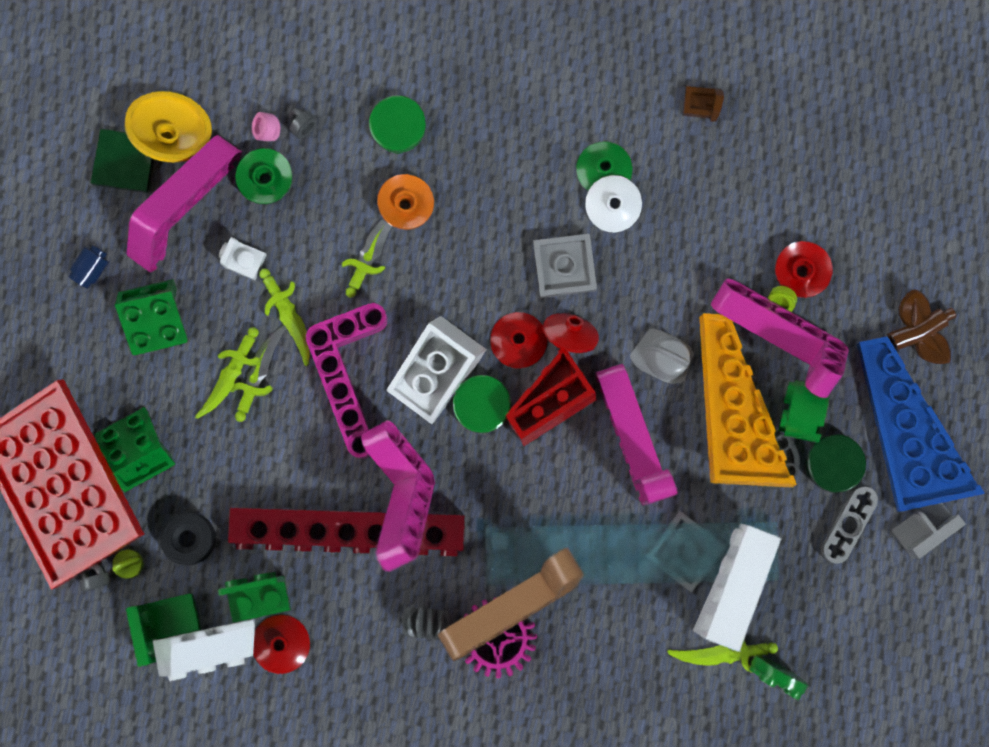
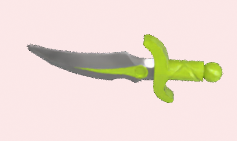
(368, 254)
(256, 374)

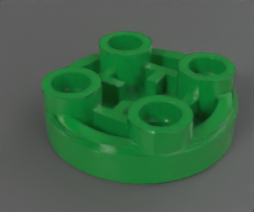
(397, 124)
(481, 404)
(775, 674)

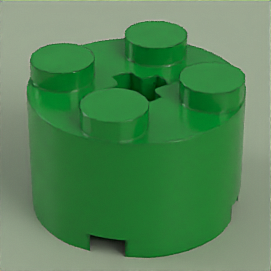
(804, 414)

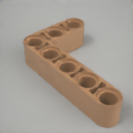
(557, 578)

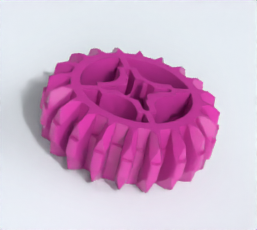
(498, 662)

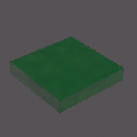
(120, 163)

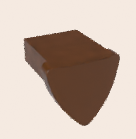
(703, 102)

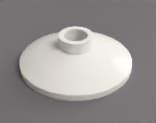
(599, 208)

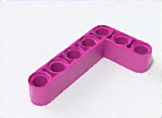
(172, 200)
(787, 331)
(340, 375)
(634, 436)
(410, 495)

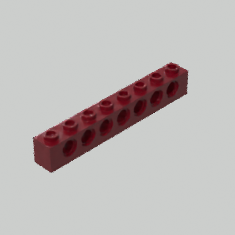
(244, 519)

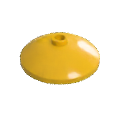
(165, 116)

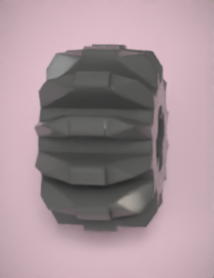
(425, 622)

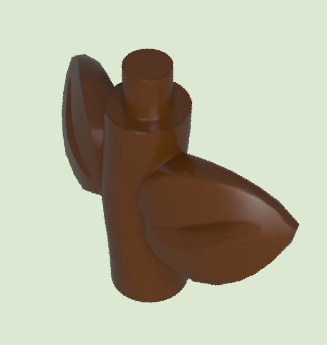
(923, 328)

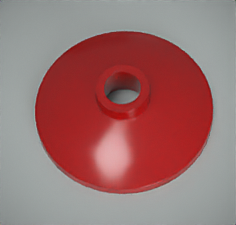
(813, 259)
(570, 332)
(514, 354)
(293, 635)

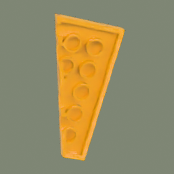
(737, 420)

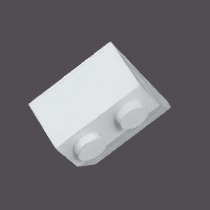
(435, 368)

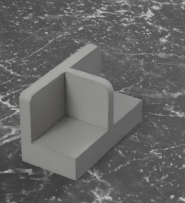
(926, 529)

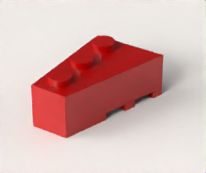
(551, 399)

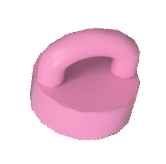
(265, 127)

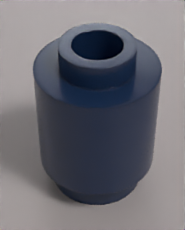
(88, 266)

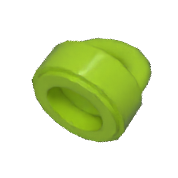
(784, 297)
(128, 564)

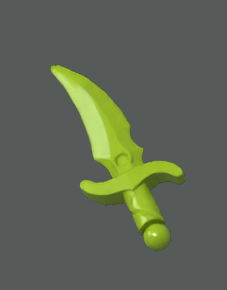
(287, 312)
(231, 372)
(720, 654)

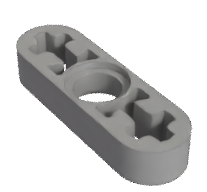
(861, 522)

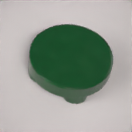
(836, 463)

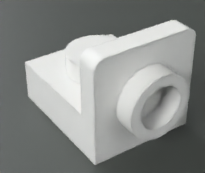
(241, 258)

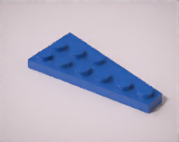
(914, 443)

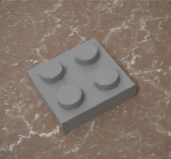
(564, 265)

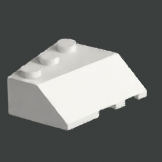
(204, 649)

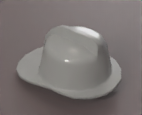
(663, 356)

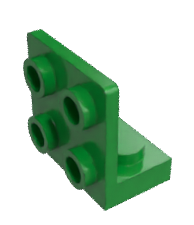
(151, 317)
(134, 449)
(258, 598)
(160, 621)

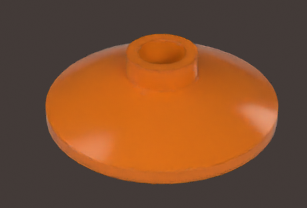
(409, 189)

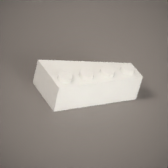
(737, 587)

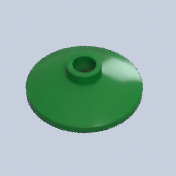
(589, 163)
(255, 165)

